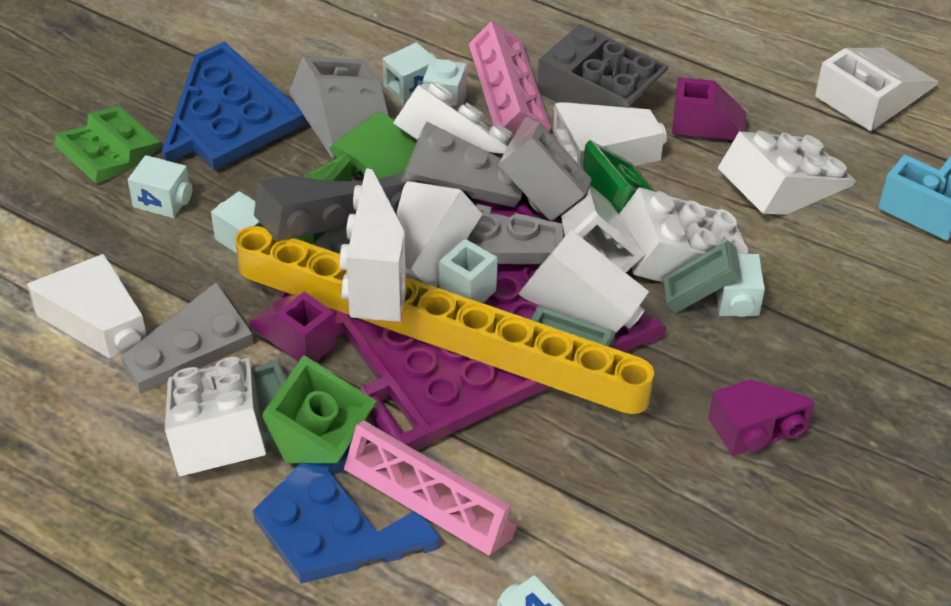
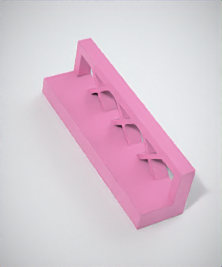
(507, 78)
(429, 489)

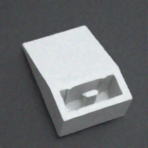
(870, 84)
(435, 105)
(783, 171)
(675, 231)
(374, 255)
(213, 416)

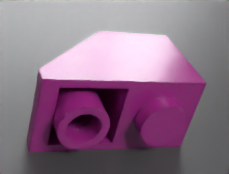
(706, 110)
(298, 326)
(757, 415)

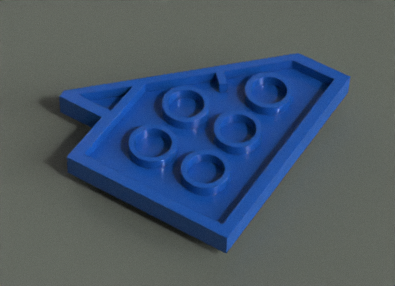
(227, 110)

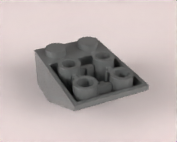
(595, 70)

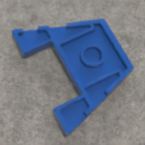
(323, 530)

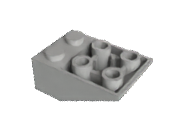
(336, 96)
(543, 170)

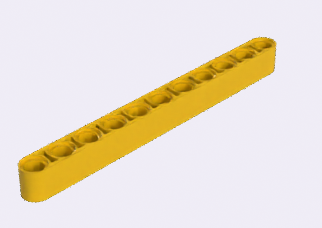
(460, 325)

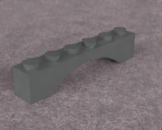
(308, 206)

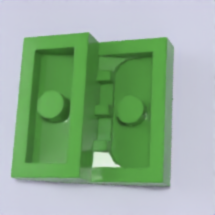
(107, 144)
(376, 146)

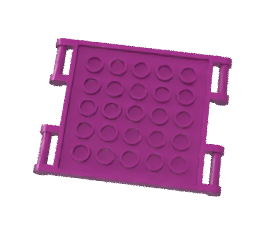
(448, 390)

